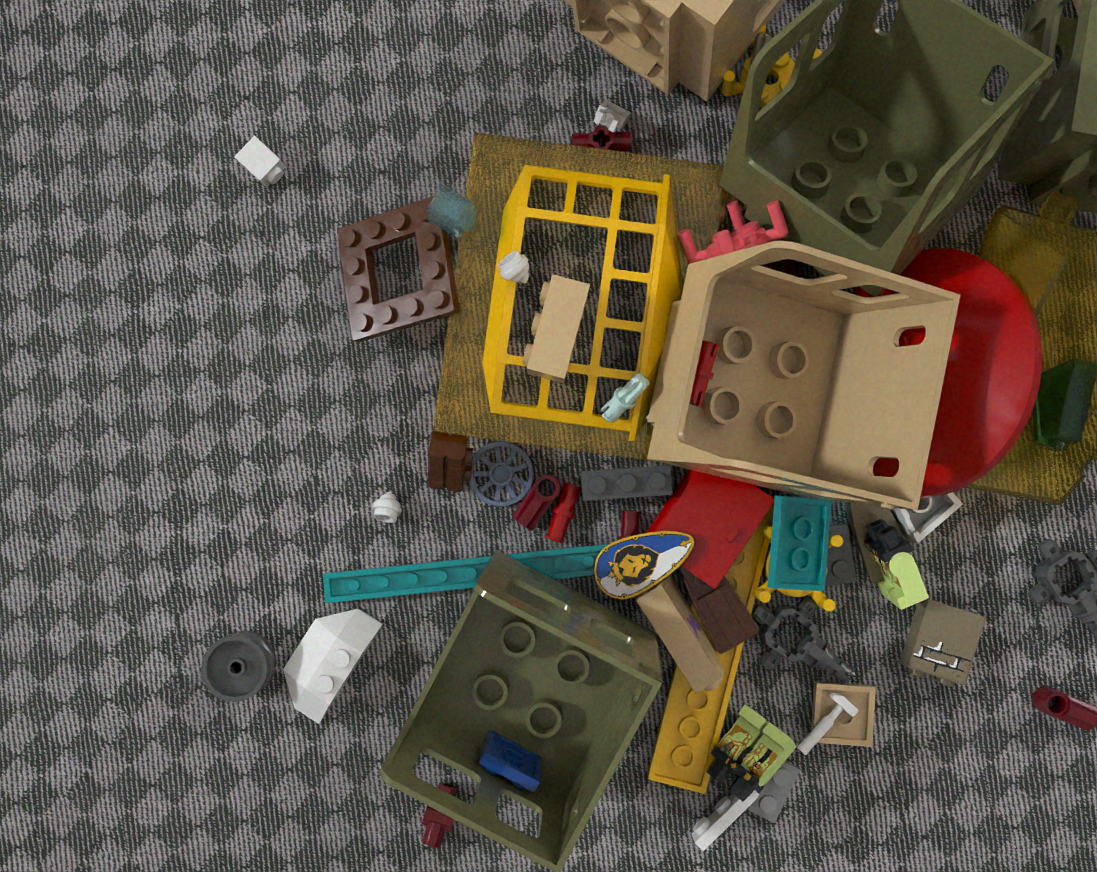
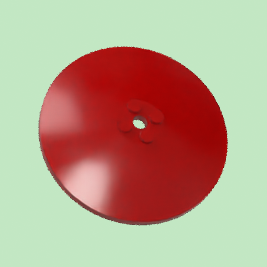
(988, 372)

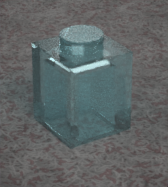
(451, 212)

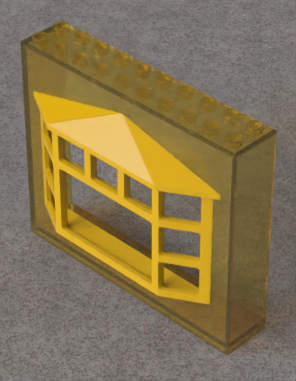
(479, 335)

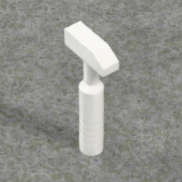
(826, 722)

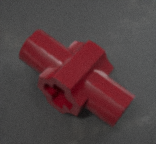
(613, 140)
(437, 822)

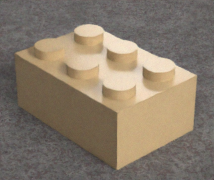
(555, 328)

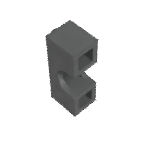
(626, 483)

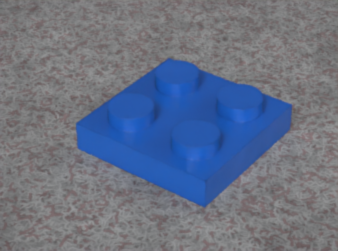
(511, 761)

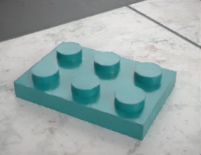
(799, 543)

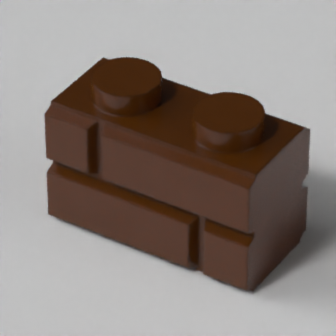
(449, 462)

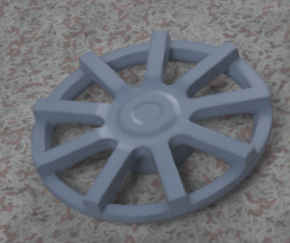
(501, 474)

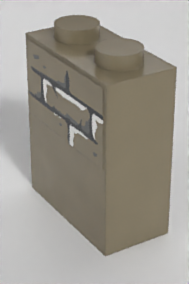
(942, 642)

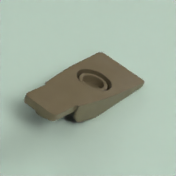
(859, 516)

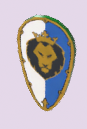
(640, 562)

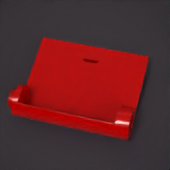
(718, 516)

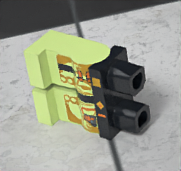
(901, 575)
(751, 752)

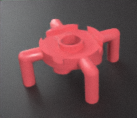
(744, 236)

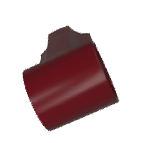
(536, 503)
(1065, 707)

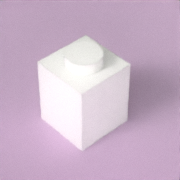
(261, 162)

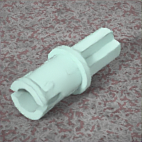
(624, 398)

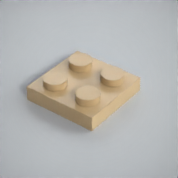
(845, 729)

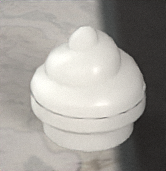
(514, 267)
(387, 508)

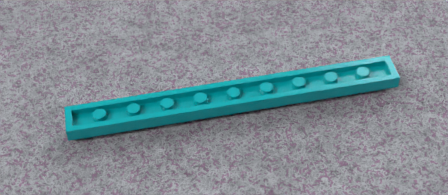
(451, 574)

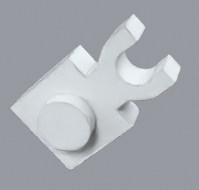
(611, 115)

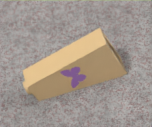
(682, 634)

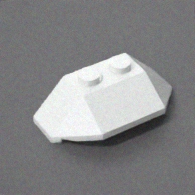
(328, 659)

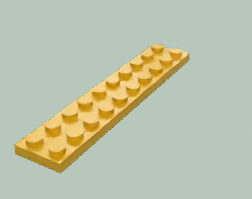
(695, 720)

